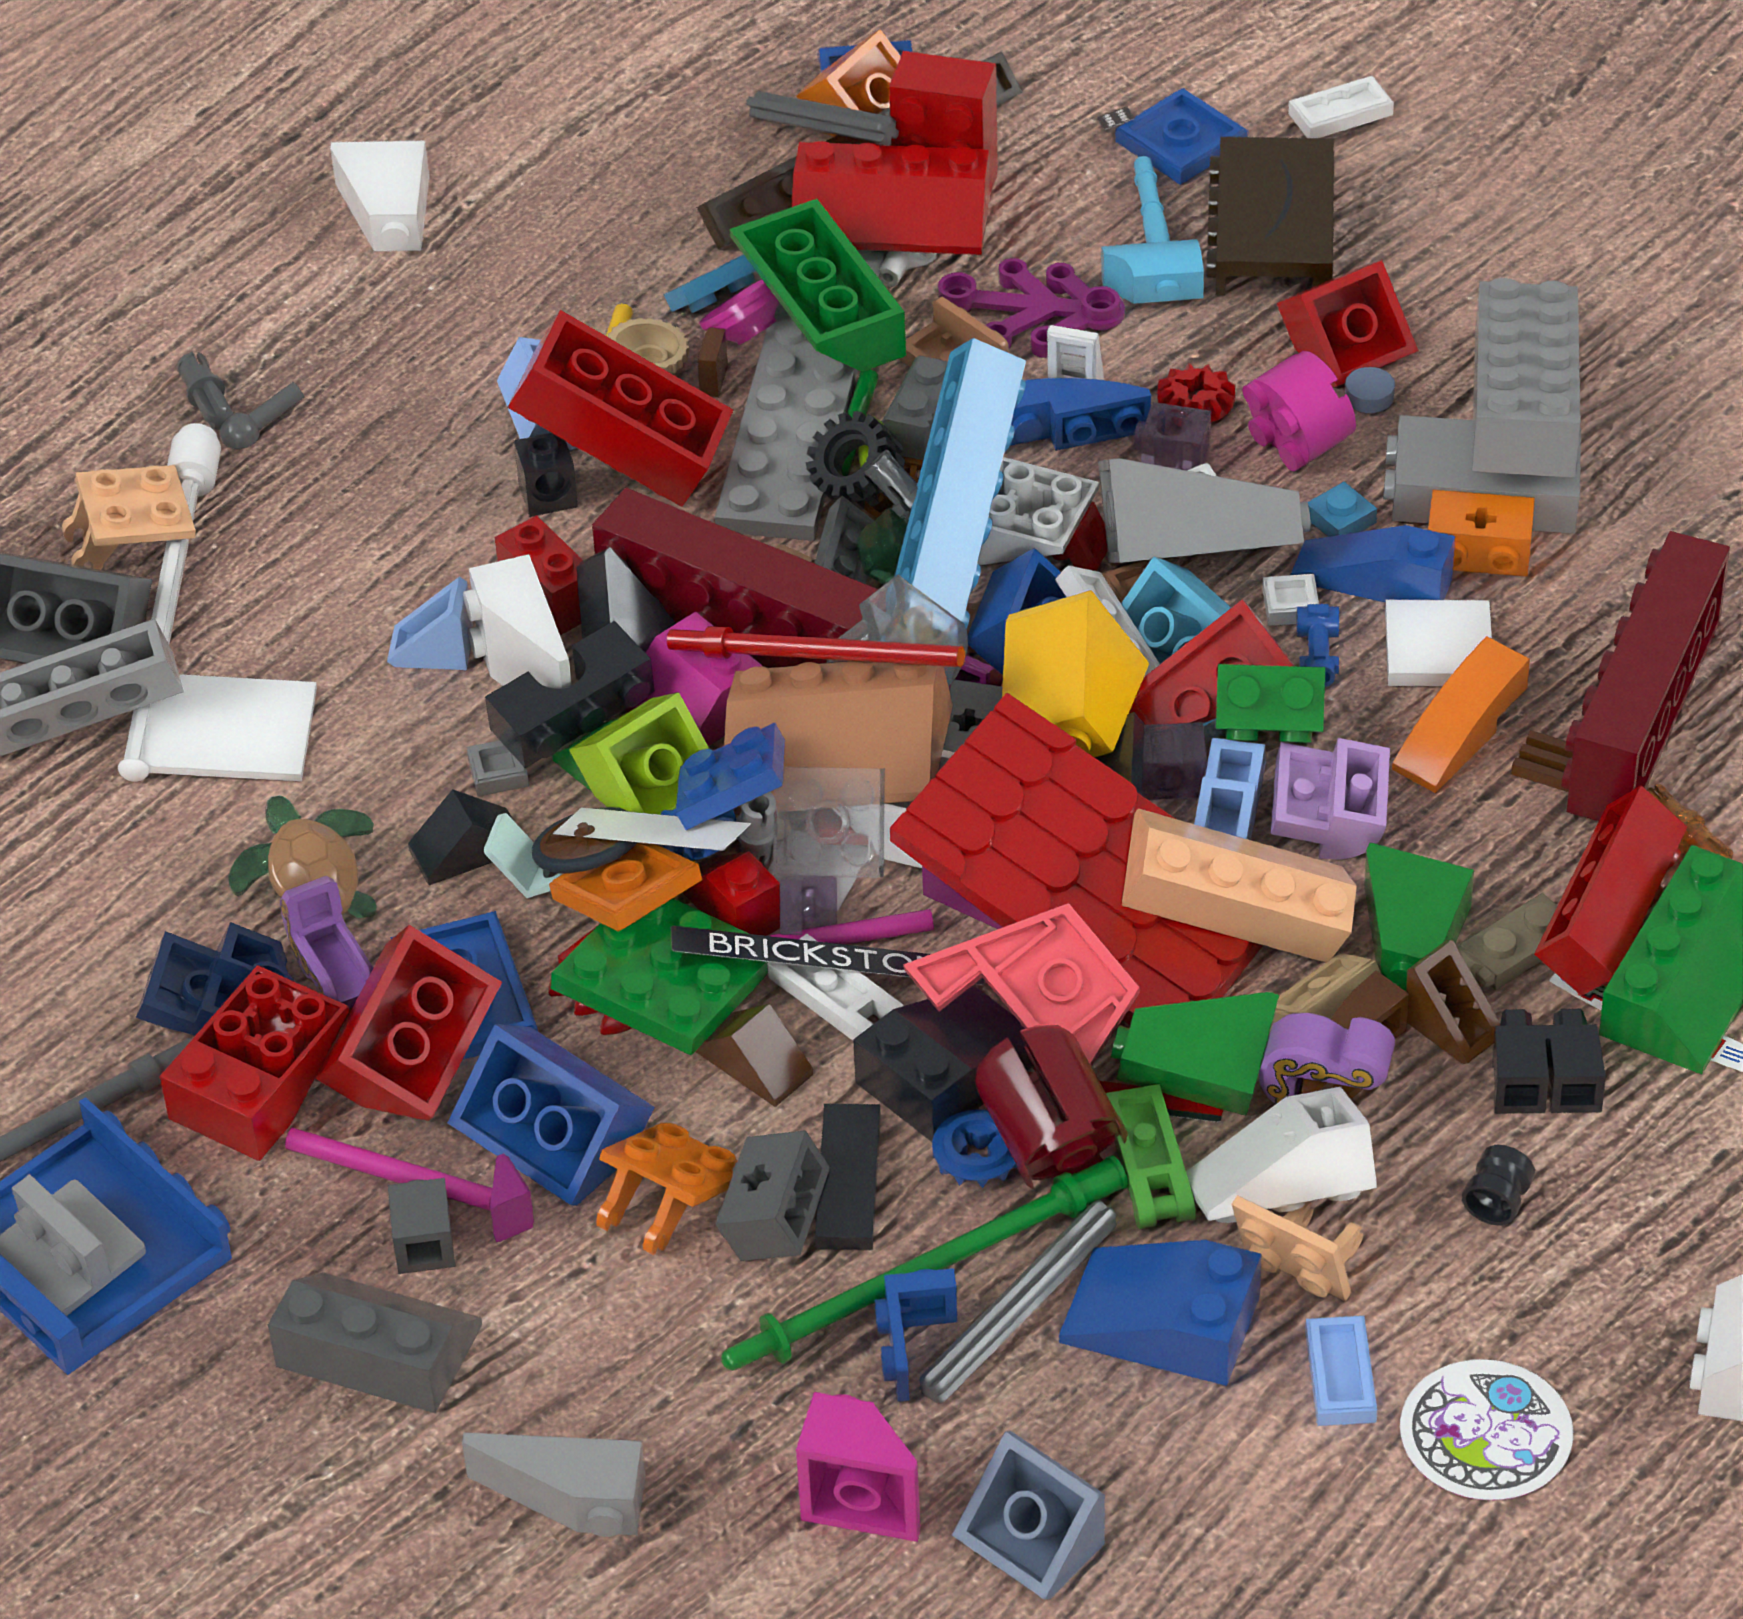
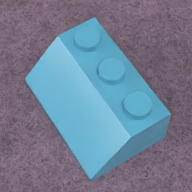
(1171, 607)

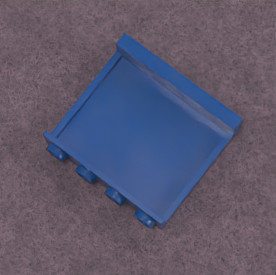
(179, 1234)

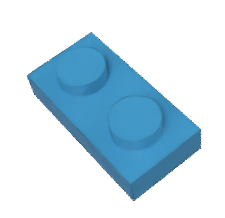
(700, 291)

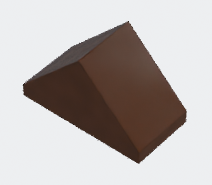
(1449, 1004)
(758, 1053)

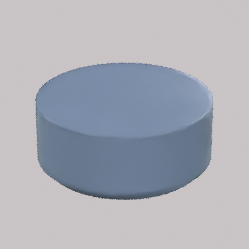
(1370, 389)

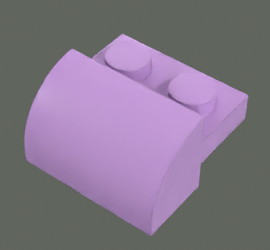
(1332, 796)

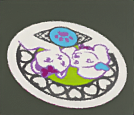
(1486, 1429)

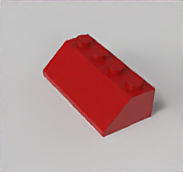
(899, 194)

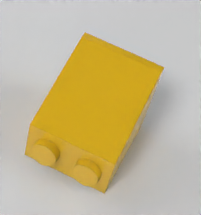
(1074, 668)

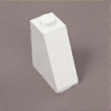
(384, 190)

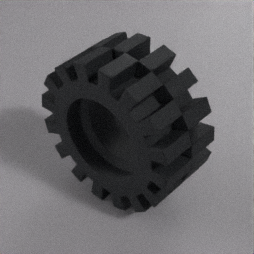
(837, 445)

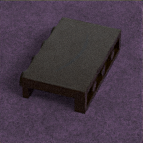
(1271, 209)

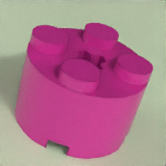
(1298, 410)

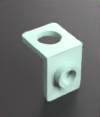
(512, 854)

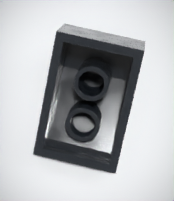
(928, 1059)

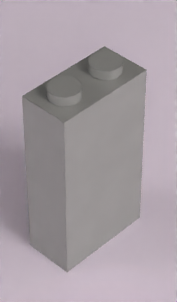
(1439, 455)

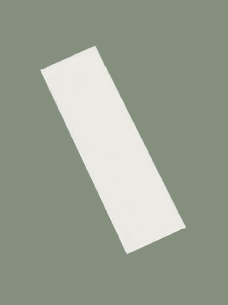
(653, 829)

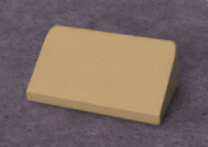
(1326, 987)

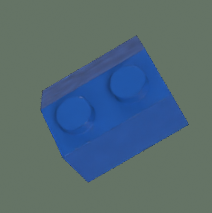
(1011, 589)

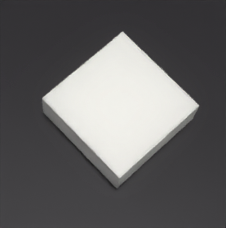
(1284, 594)

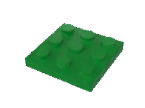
(656, 989)

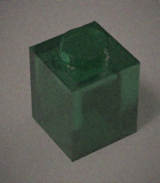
(881, 545)

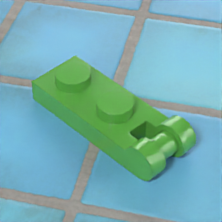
(1151, 1157)

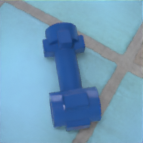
(1319, 624)

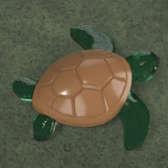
(306, 852)

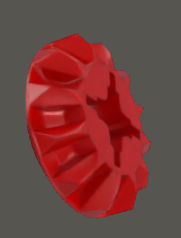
(1217, 393)

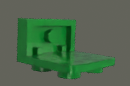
(1270, 700)

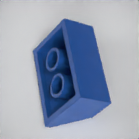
(546, 1111)

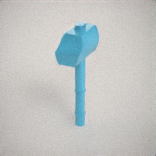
(1160, 267)

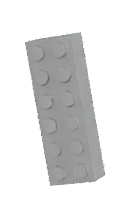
(1526, 379)

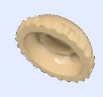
(654, 341)

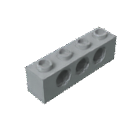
(85, 685)

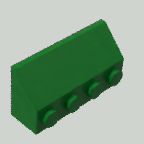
(825, 285)
(1684, 967)

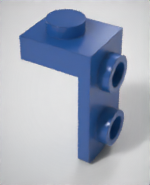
(912, 1301)

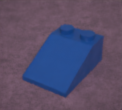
(1167, 1306)

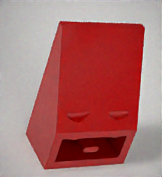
(253, 1063)

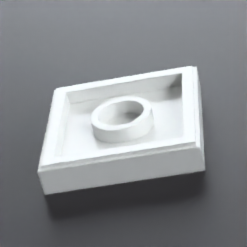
(1432, 638)

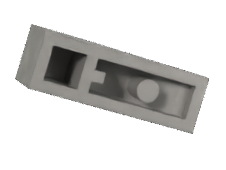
(573, 1481)

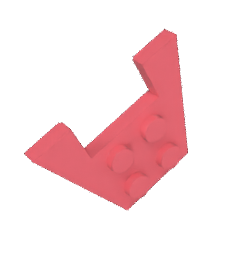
(1044, 972)

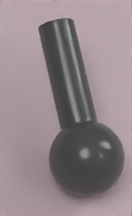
(243, 430)

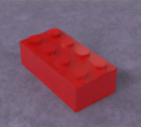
(621, 408)

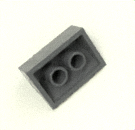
(63, 605)
(371, 1339)

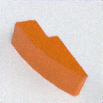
(1463, 714)

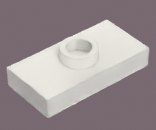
(1341, 108)

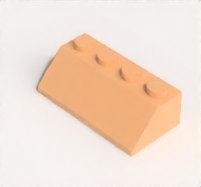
(1238, 887)

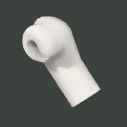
(898, 262)

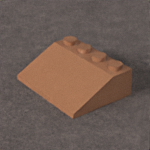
(850, 717)

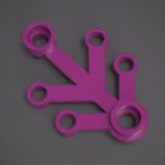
(1090, 307)

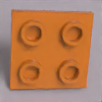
(673, 1160)

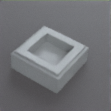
(495, 769)

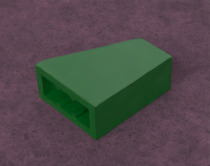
(1412, 906)
(1198, 1048)

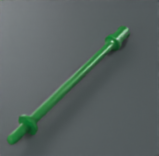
(1067, 1196)

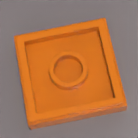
(627, 886)

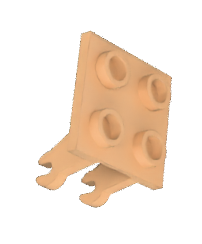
(127, 509)
(1296, 1250)

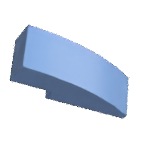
(1231, 787)

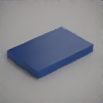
(484, 945)

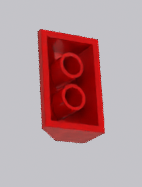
(409, 1027)

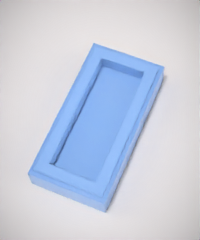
(1341, 1370)

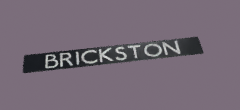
(792, 951)

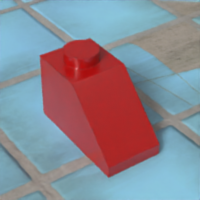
(739, 893)

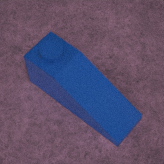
(1381, 563)

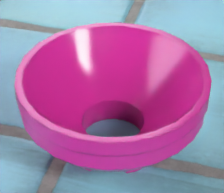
(744, 313)

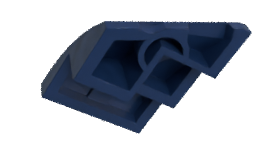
(195, 981)

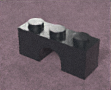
(541, 719)

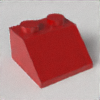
(1350, 321)

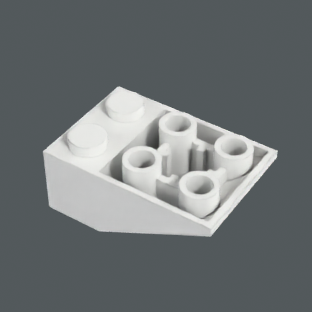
(1035, 511)
(1289, 1155)

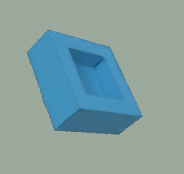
(1341, 511)

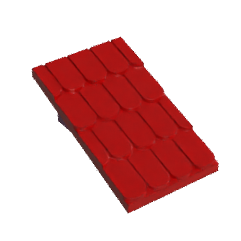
(1042, 824)

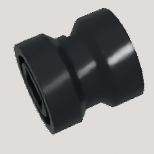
(1498, 1186)

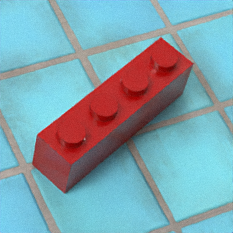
(1611, 890)

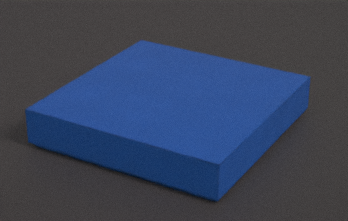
(1178, 135)

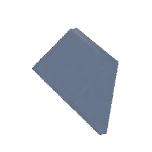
(1033, 1517)

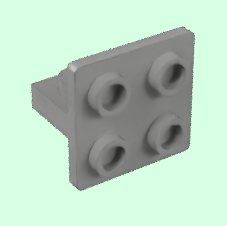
(67, 1242)

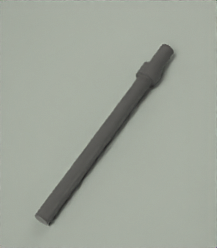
(141, 1074)

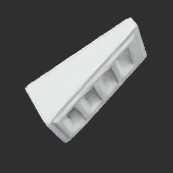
(1075, 342)

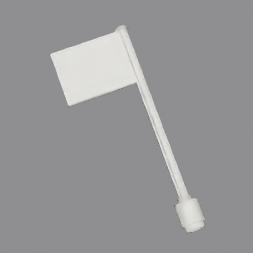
(217, 722)

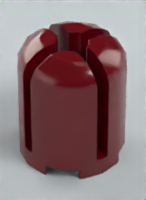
(1073, 1090)

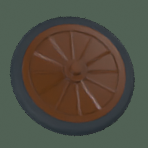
(576, 852)

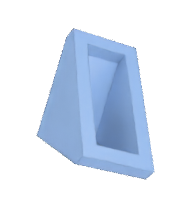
(434, 633)

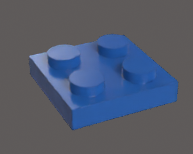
(730, 775)

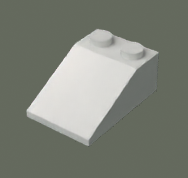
(514, 624)

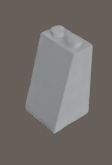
(1186, 513)

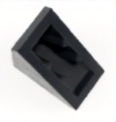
(454, 837)

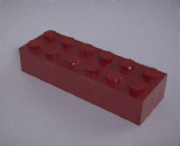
(727, 575)
(1646, 674)

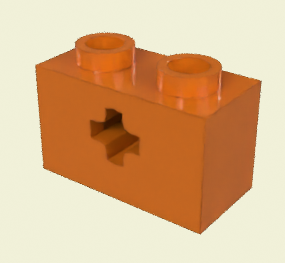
(1488, 530)

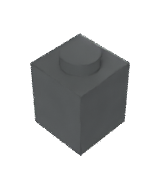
(421, 1225)

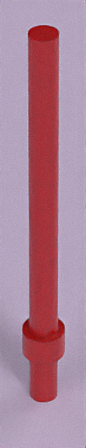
(723, 642)

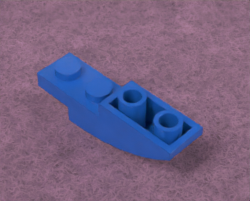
(1078, 411)

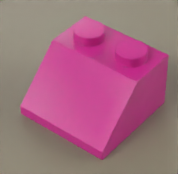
(699, 679)
(856, 1470)

